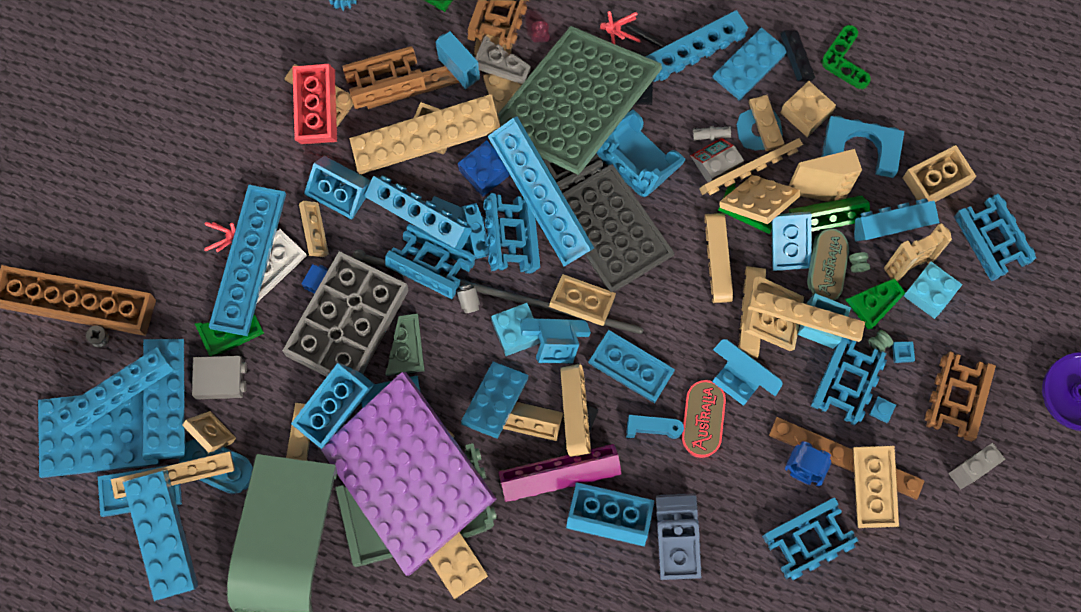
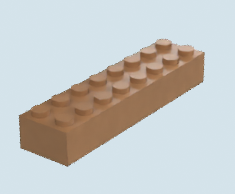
(75, 300)

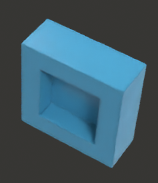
(903, 352)
(882, 409)

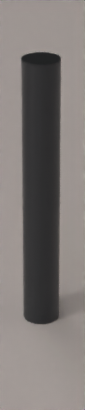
(643, 34)

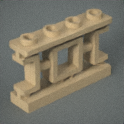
(918, 252)

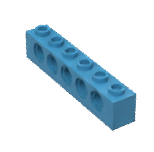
(732, 23)
(377, 193)
(113, 392)

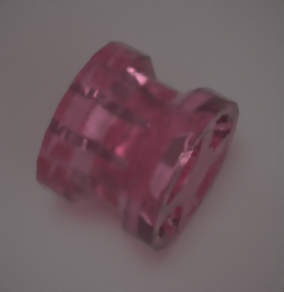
(540, 31)

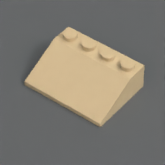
(828, 176)

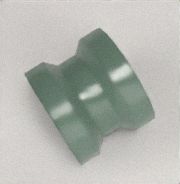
(859, 262)
(880, 341)

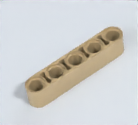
(719, 258)
(747, 342)
(575, 410)

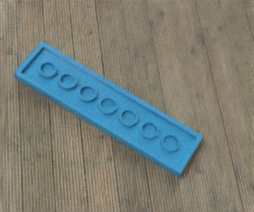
(540, 191)
(247, 260)

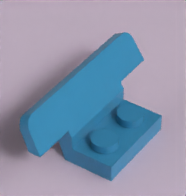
(557, 338)
(743, 374)

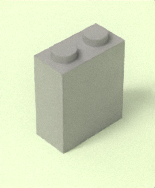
(218, 377)
(976, 466)

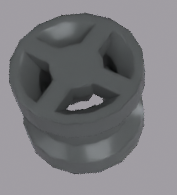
(101, 339)

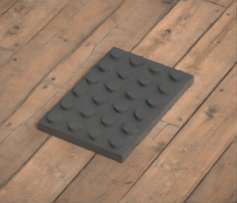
(618, 228)

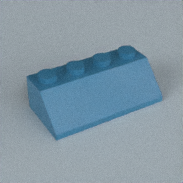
(896, 220)
(332, 404)
(610, 514)

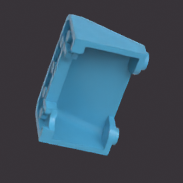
(637, 157)

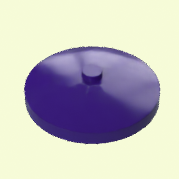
(1063, 391)

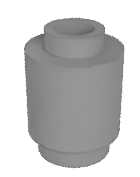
(468, 298)

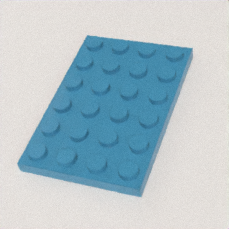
(104, 445)

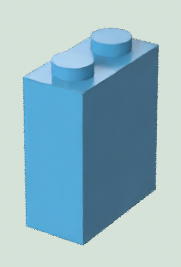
(457, 59)

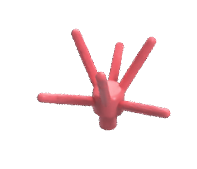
(614, 27)
(223, 243)

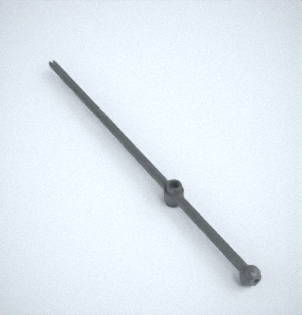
(361, 256)

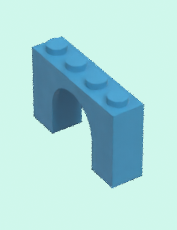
(886, 140)

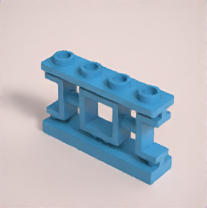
(525, 232)
(982, 244)
(423, 272)
(835, 373)
(803, 525)

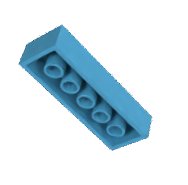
(165, 405)
(160, 535)

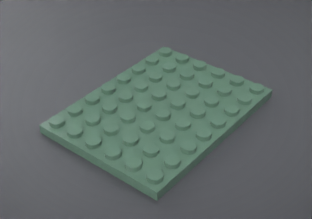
(579, 97)

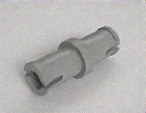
(712, 133)

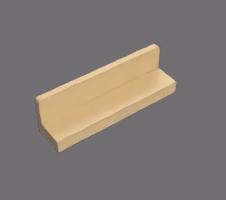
(534, 421)

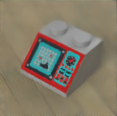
(717, 159)

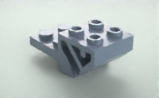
(678, 536)

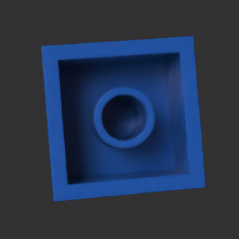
(483, 168)

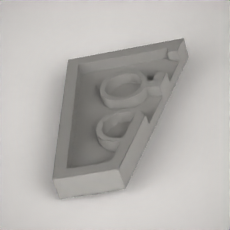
(498, 62)

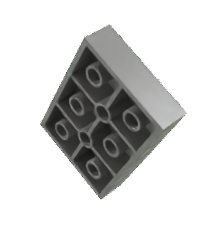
(346, 317)

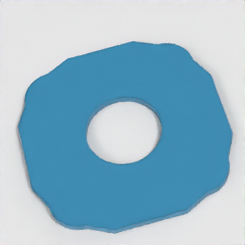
(745, 133)

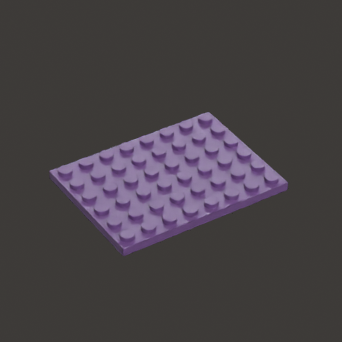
(407, 473)

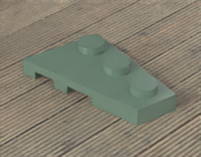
(407, 347)

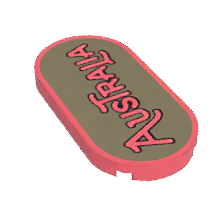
(703, 419)

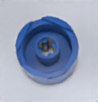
(808, 464)

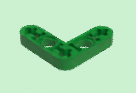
(839, 62)

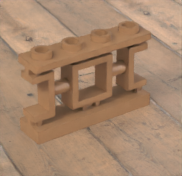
(486, 7)
(385, 88)
(976, 401)

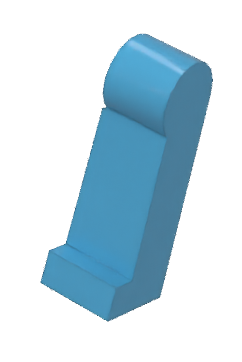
(478, 235)
(642, 424)

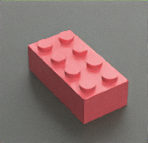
(314, 104)

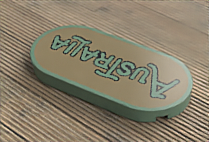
(828, 264)

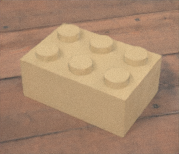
(939, 175)

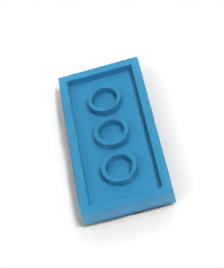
(750, 64)
(631, 366)
(494, 400)
(111, 506)

